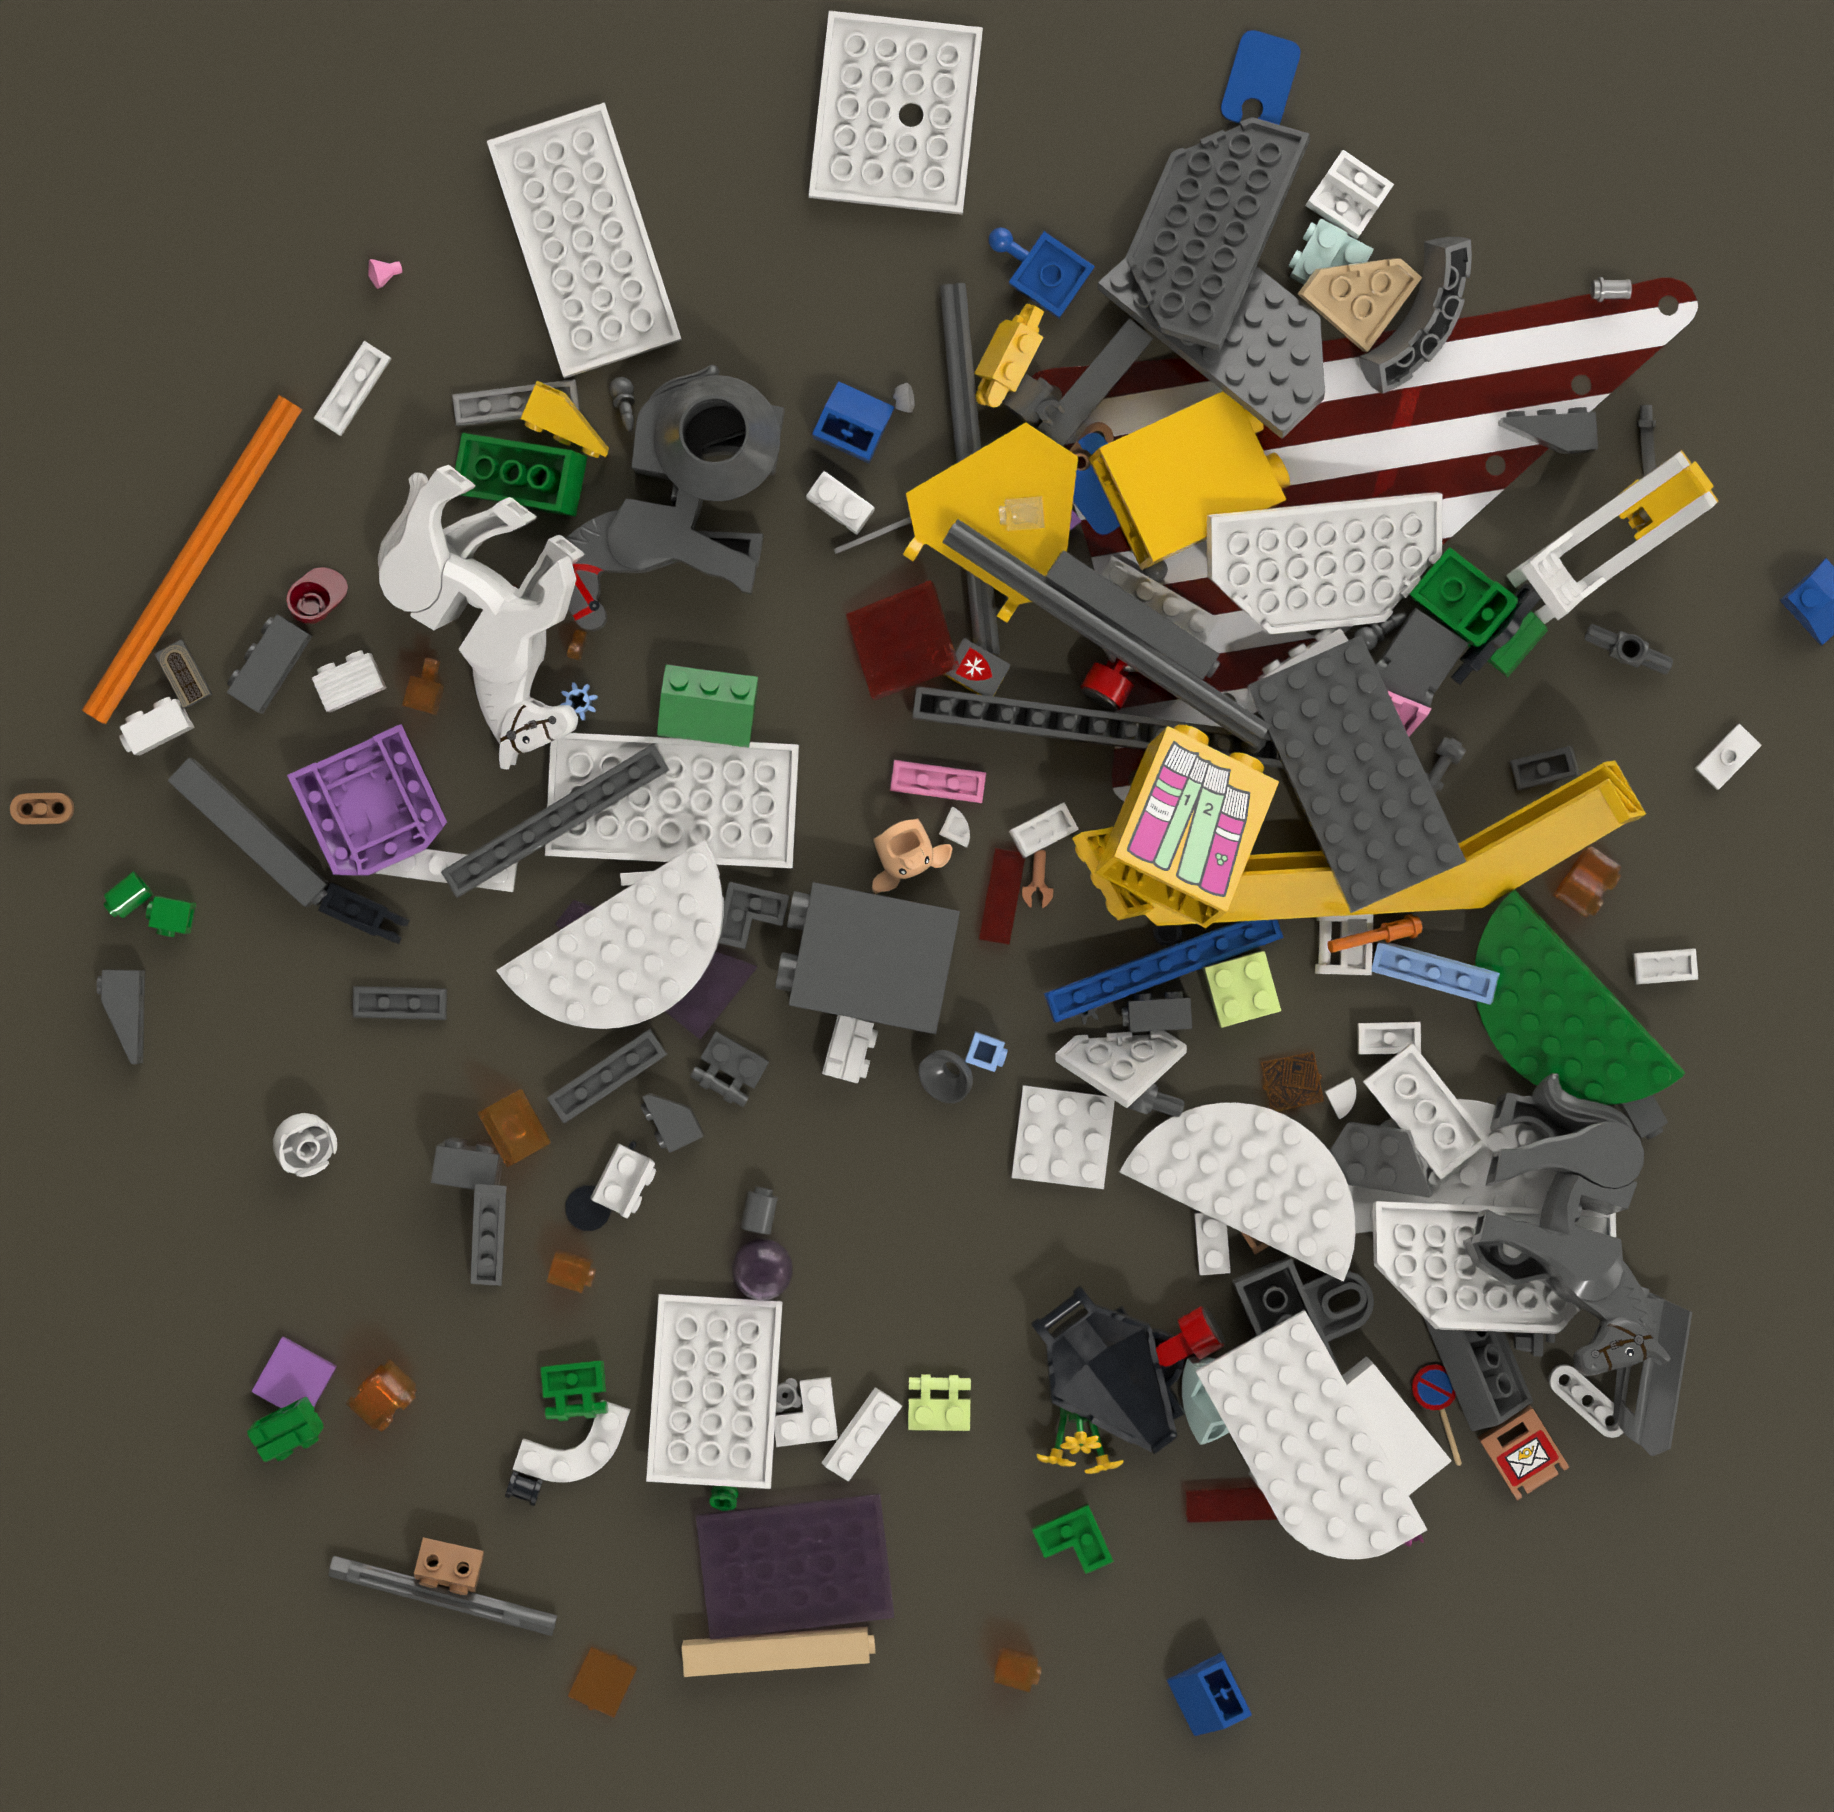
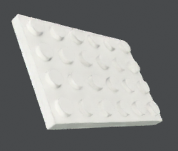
(714, 1391)

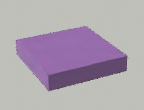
(293, 1375)

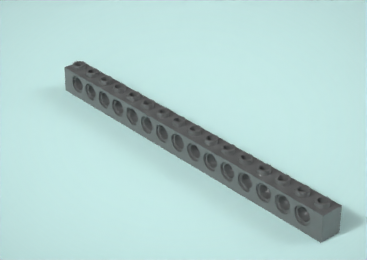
(1069, 723)

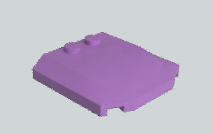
(369, 804)

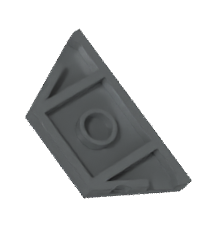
(1380, 1159)

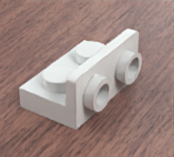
(624, 1180)

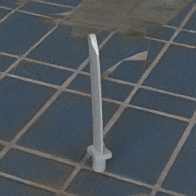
(873, 535)

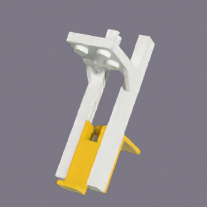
(1656, 508)

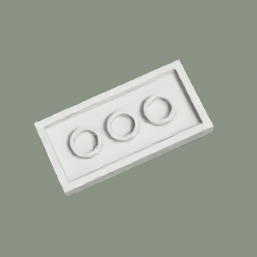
(1426, 1107)

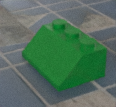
(707, 706)

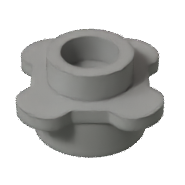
(793, 1398)

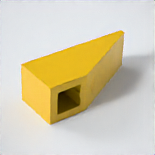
(556, 413)

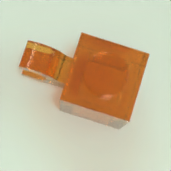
(423, 692)

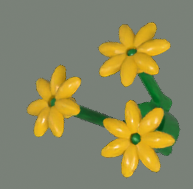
(1078, 1442)

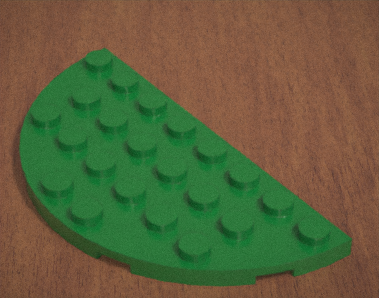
(1561, 1017)

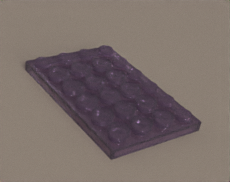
(795, 1566)

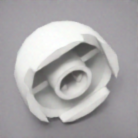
(304, 1144)

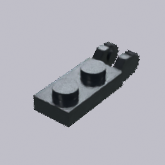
(360, 912)

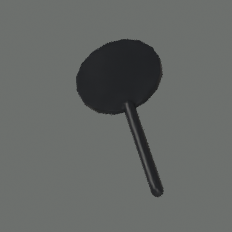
(584, 1212)

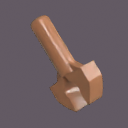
(1038, 881)

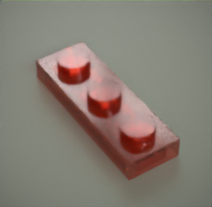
(1002, 896)
(1227, 1505)

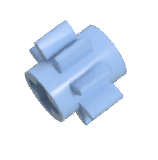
(577, 692)

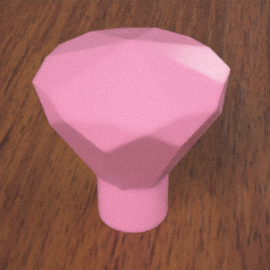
(381, 272)

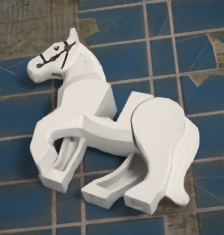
(436, 578)

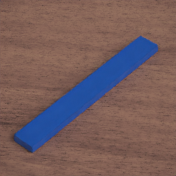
(1160, 967)

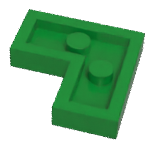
(1078, 1530)

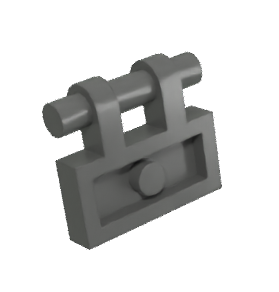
(734, 1060)

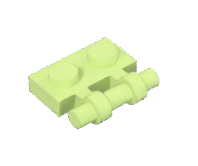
(939, 1413)

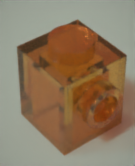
(571, 1271)
(1017, 1669)

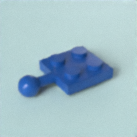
(1048, 273)

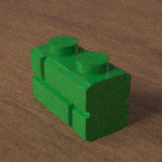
(285, 1430)

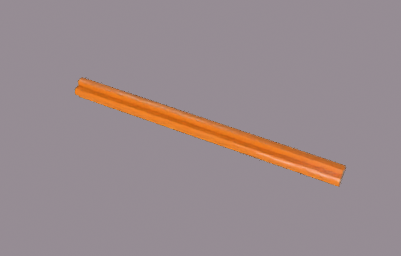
(192, 559)

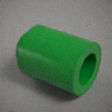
(127, 895)

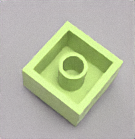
(1241, 989)

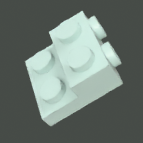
(1326, 248)

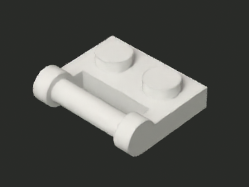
(1352, 960)

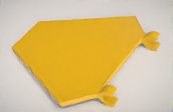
(972, 490)

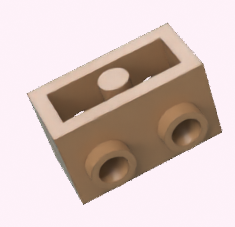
(450, 1561)

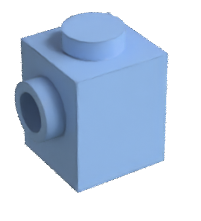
(986, 1052)

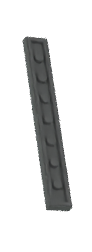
(555, 820)

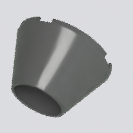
(729, 477)

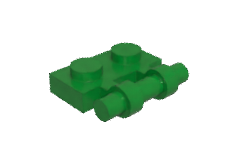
(570, 1380)

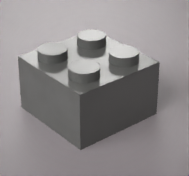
(466, 1165)

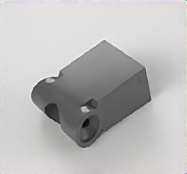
(1419, 658)

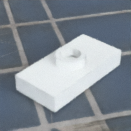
(1728, 756)
(1043, 830)
(1665, 966)

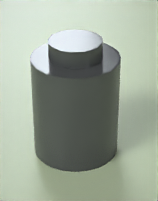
(759, 1210)

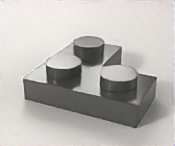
(749, 903)

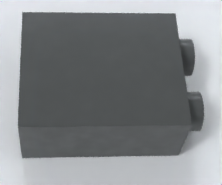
(869, 957)

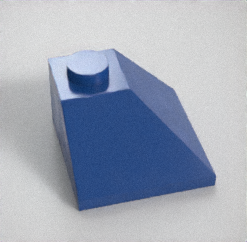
(1813, 602)

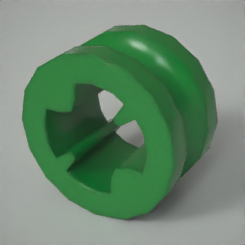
(724, 1497)

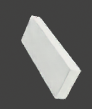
(352, 388)

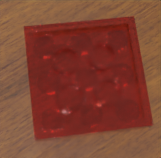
(902, 640)

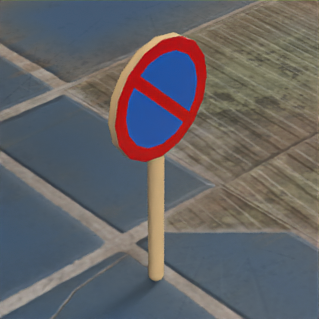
(1435, 1392)

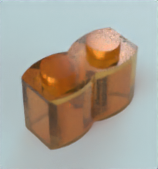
(1587, 882)

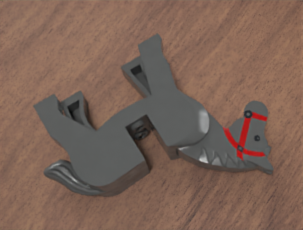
(655, 535)

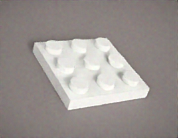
(1063, 1137)

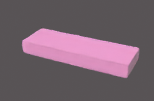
(938, 781)

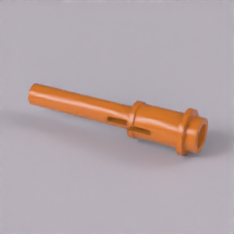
(1398, 929)

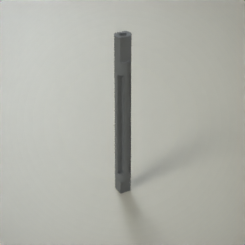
(441, 1596)

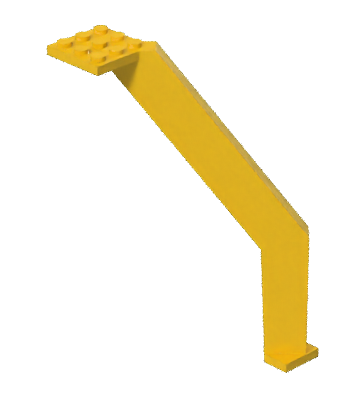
(1494, 865)

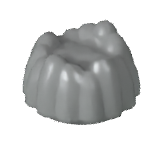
(904, 398)

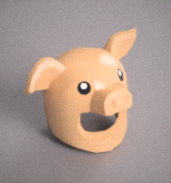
(906, 853)

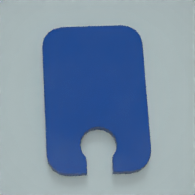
(1261, 72)
(1089, 493)

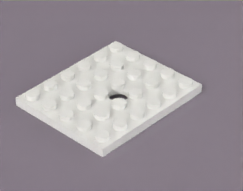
(866, 79)

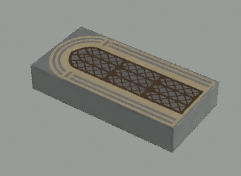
(183, 674)

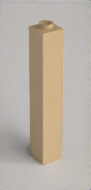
(777, 1651)

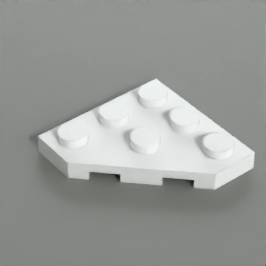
(1121, 1063)

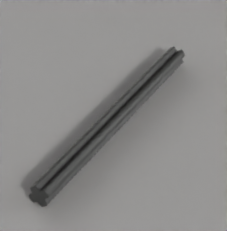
(967, 441)
(1106, 633)

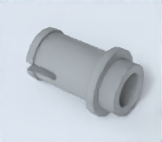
(1610, 289)

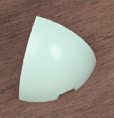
(1198, 1406)

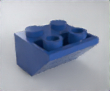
(853, 422)
(1209, 1696)

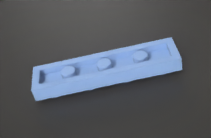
(1435, 972)

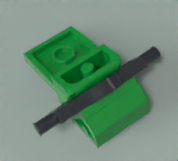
(1482, 613)

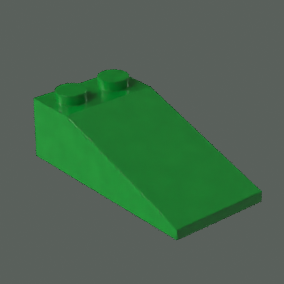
(529, 473)

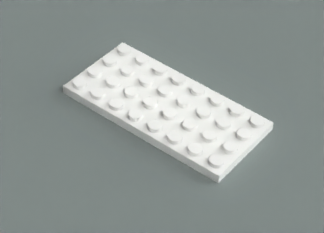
(584, 240)
(713, 793)

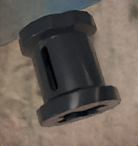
(524, 1488)

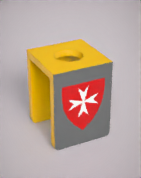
(978, 669)

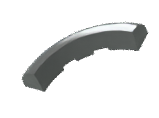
(1429, 319)

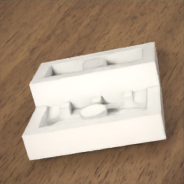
(1349, 194)

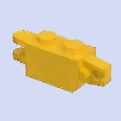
(1008, 356)

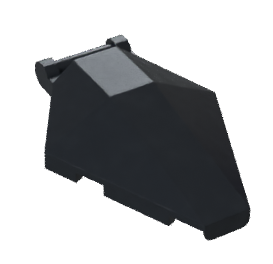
(1107, 1371)

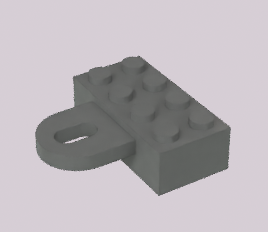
(1277, 1293)

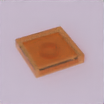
(514, 1127)

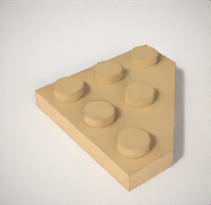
(1360, 296)

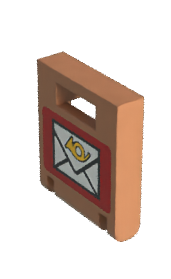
(1527, 1458)

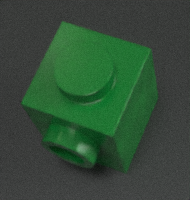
(170, 915)

